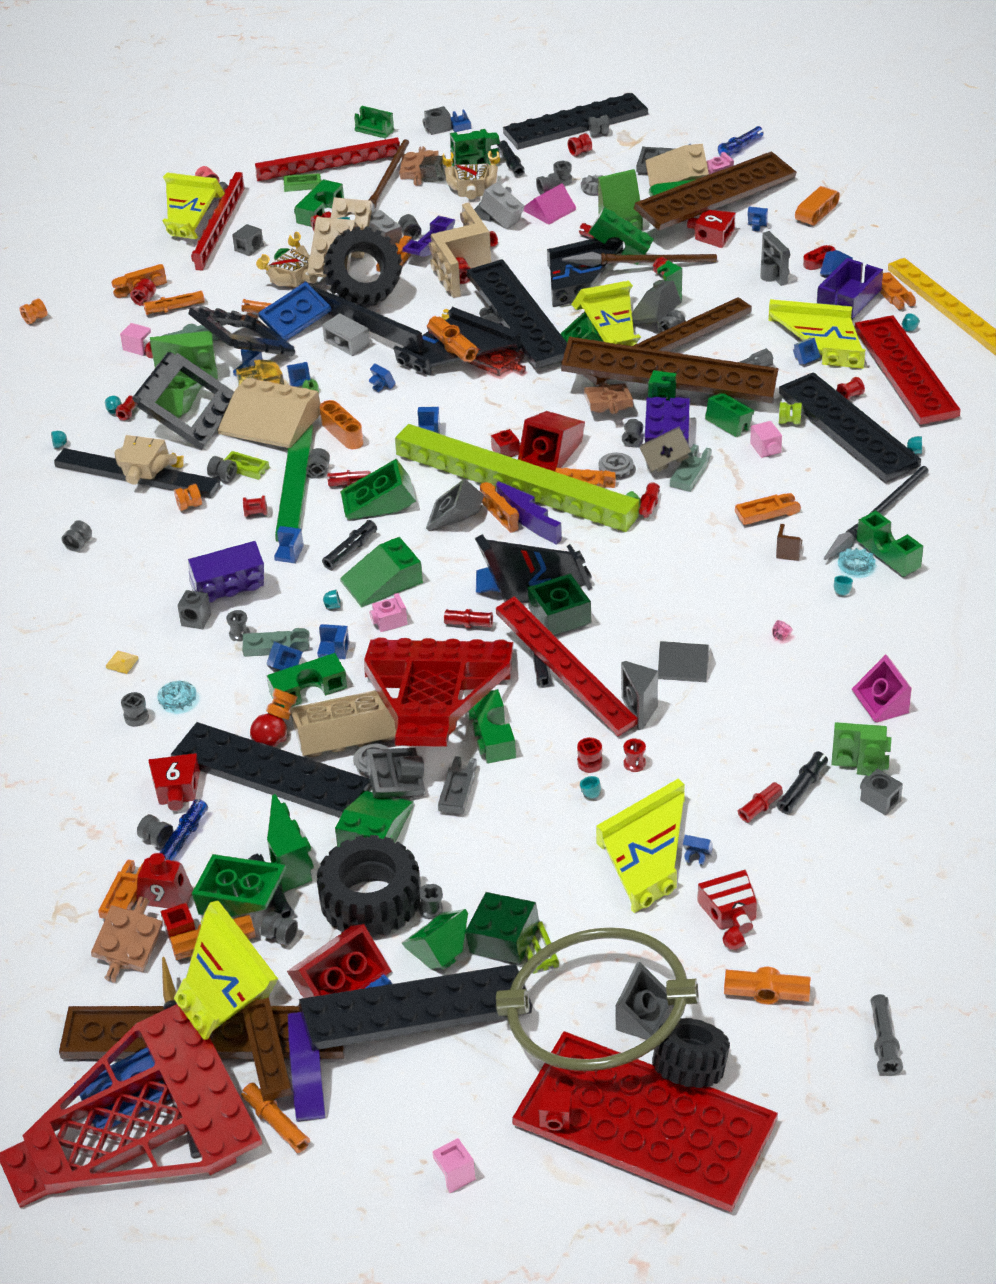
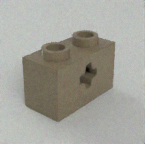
(672, 438)

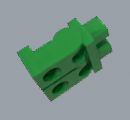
(473, 147)

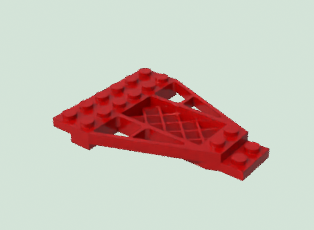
(433, 682)
(203, 1101)

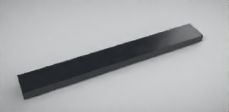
(374, 322)
(108, 467)

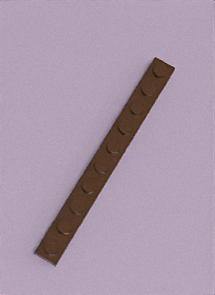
(692, 329)

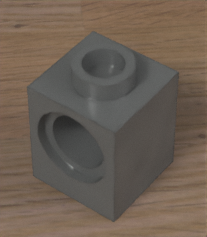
(437, 120)
(247, 239)
(194, 609)
(881, 791)

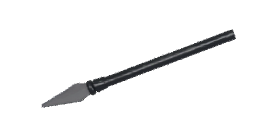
(846, 539)

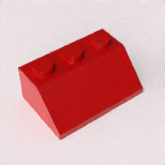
(340, 965)

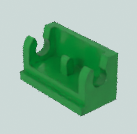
(374, 122)
(672, 273)
(662, 385)
(728, 414)

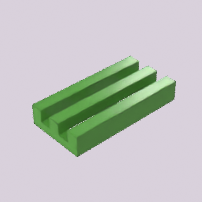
(301, 182)

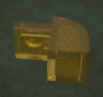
(263, 370)

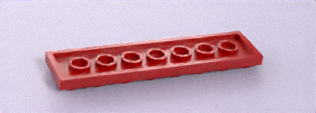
(907, 370)

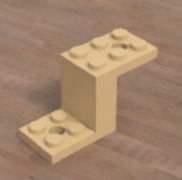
(329, 228)
(469, 242)

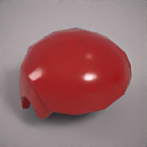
(268, 730)

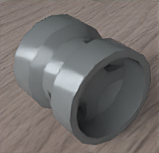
(598, 125)
(563, 170)
(547, 183)
(410, 226)
(670, 320)
(318, 463)
(219, 468)
(77, 535)
(134, 709)
(152, 829)
(279, 928)

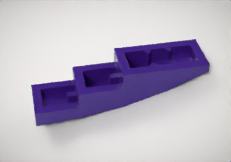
(531, 515)

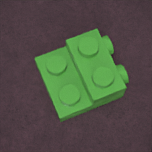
(861, 747)

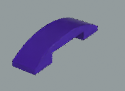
(421, 246)
(305, 1072)

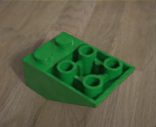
(288, 847)

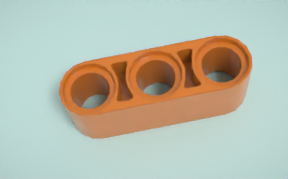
(817, 205)
(341, 424)

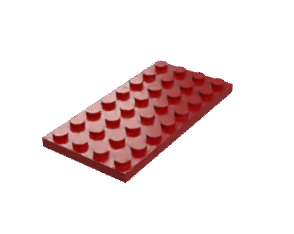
(652, 1127)

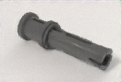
(886, 1044)

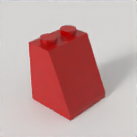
(550, 439)

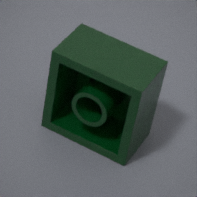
(560, 604)
(502, 927)

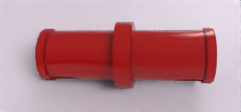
(468, 618)

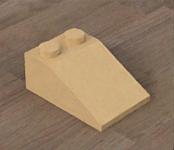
(678, 165)

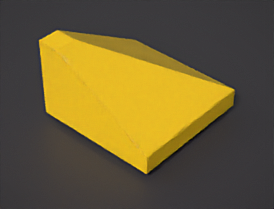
(122, 662)

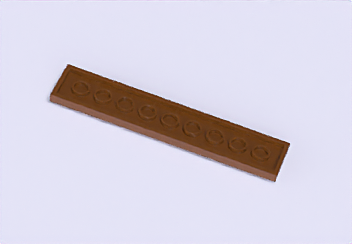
(714, 190)
(691, 371)
(95, 1029)

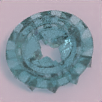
(848, 565)
(171, 690)

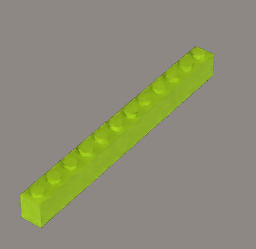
(545, 485)

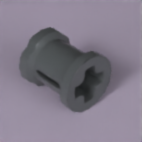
(631, 436)
(237, 625)
(430, 901)

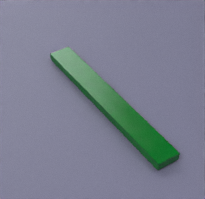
(294, 482)

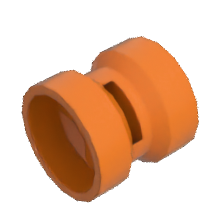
(33, 311)
(187, 497)
(282, 698)

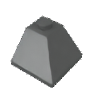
(656, 302)
(455, 505)

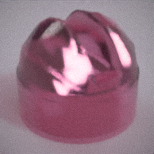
(781, 630)

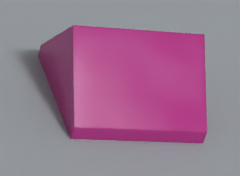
(551, 205)
(884, 691)

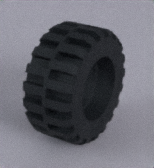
(372, 244)
(369, 860)

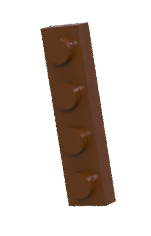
(266, 1050)

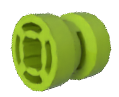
(784, 413)

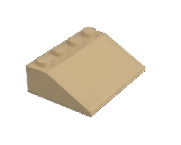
(270, 412)
(342, 723)

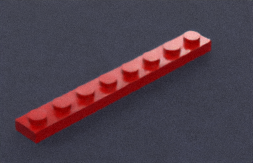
(326, 159)
(218, 221)
(566, 666)

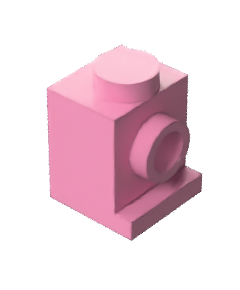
(719, 163)
(389, 613)

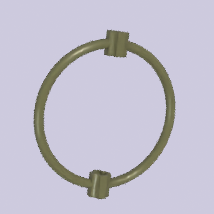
(516, 1000)

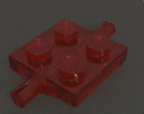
(500, 361)

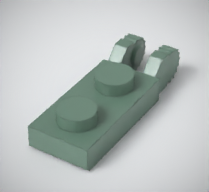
(690, 469)
(261, 643)

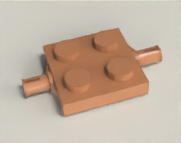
(410, 164)
(608, 396)
(127, 939)

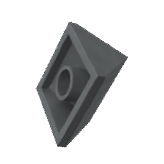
(683, 661)
(639, 691)
(642, 1004)

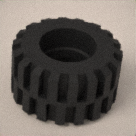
(692, 1054)

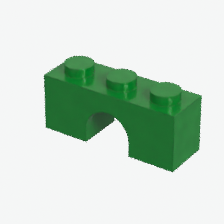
(316, 200)
(610, 225)
(900, 554)
(322, 672)
(494, 740)

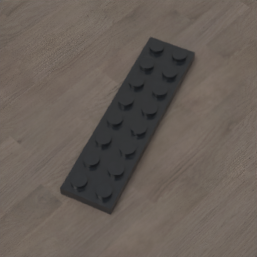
(573, 120)
(519, 312)
(850, 426)
(272, 770)
(405, 1007)

